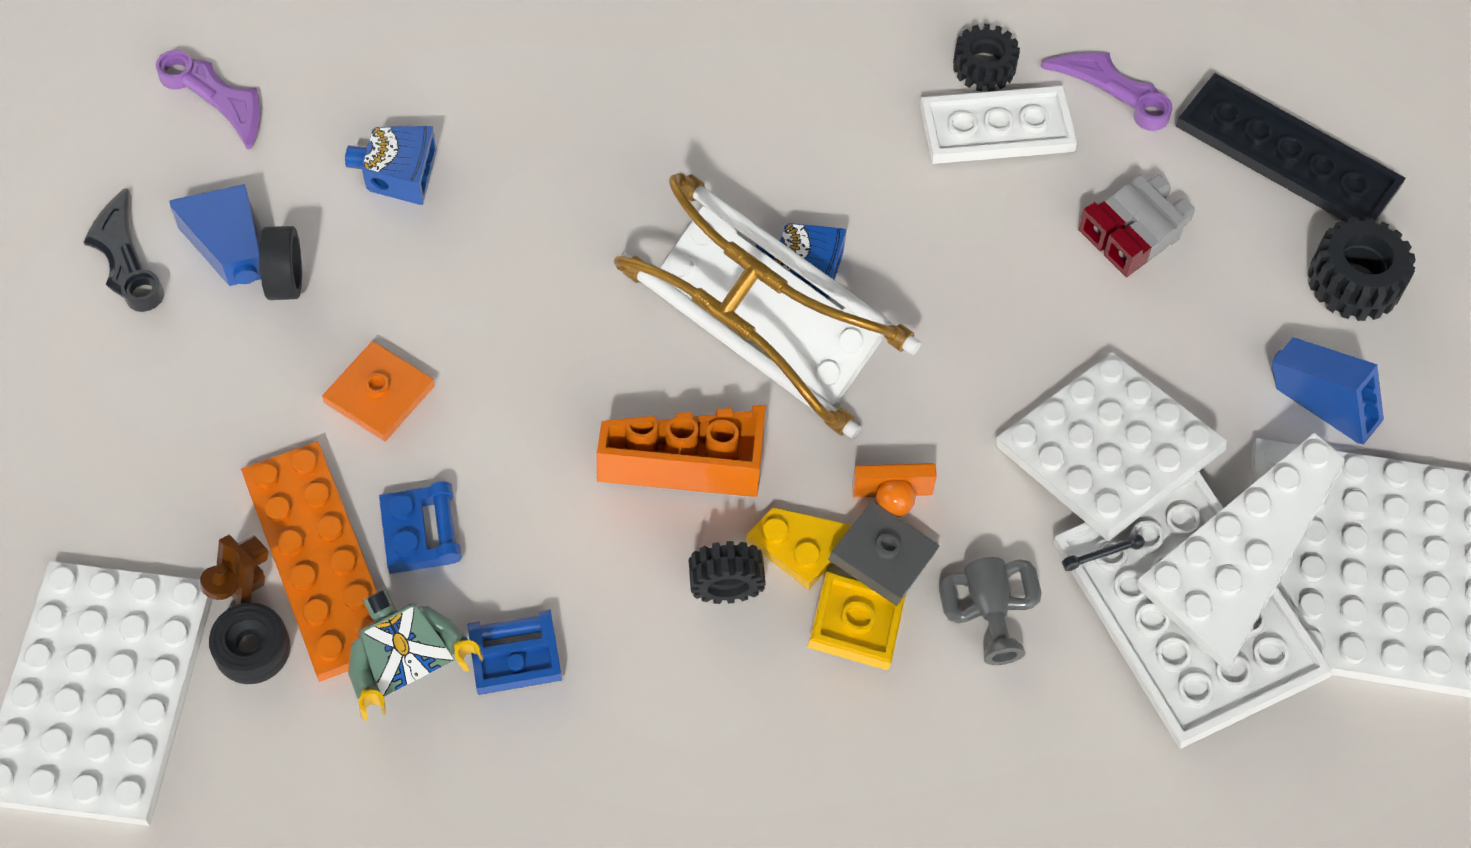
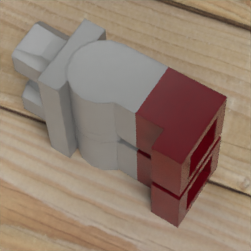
(1136, 222)

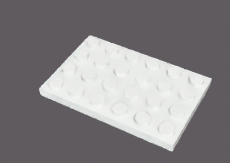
(1176, 674)
(99, 692)

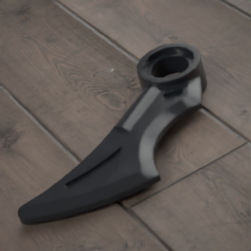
(112, 237)

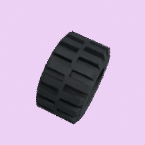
(1371, 247)

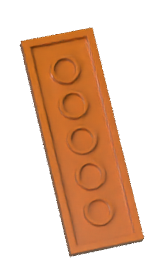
(313, 553)

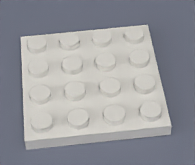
(1111, 445)

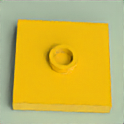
(855, 622)

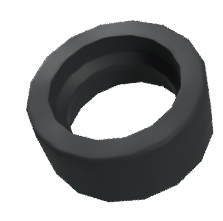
(280, 263)

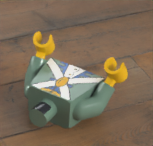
(401, 649)

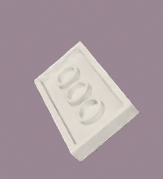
(998, 124)

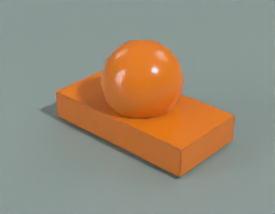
(894, 484)

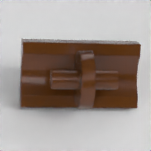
(236, 570)

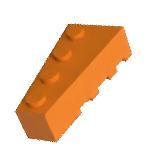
(685, 452)

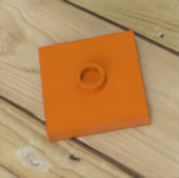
(378, 391)

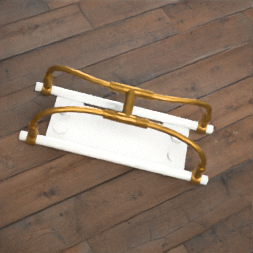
(809, 339)

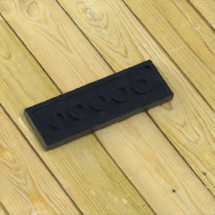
(1289, 151)

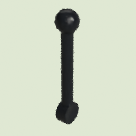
(1072, 562)

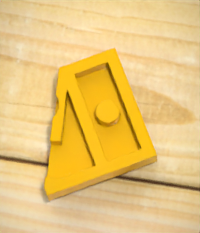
(797, 543)

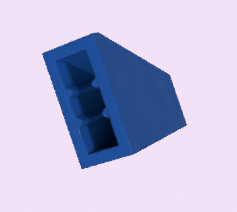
(223, 231)
(1331, 386)

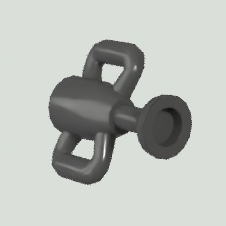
(991, 599)

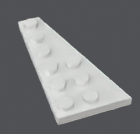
(1234, 562)

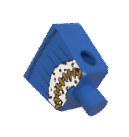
(396, 161)
(817, 245)

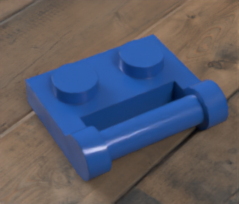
(406, 532)
(519, 662)

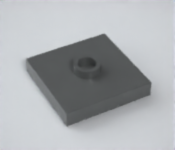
(883, 553)

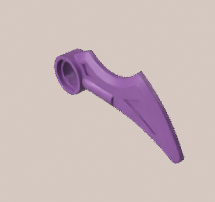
(1100, 71)
(236, 104)

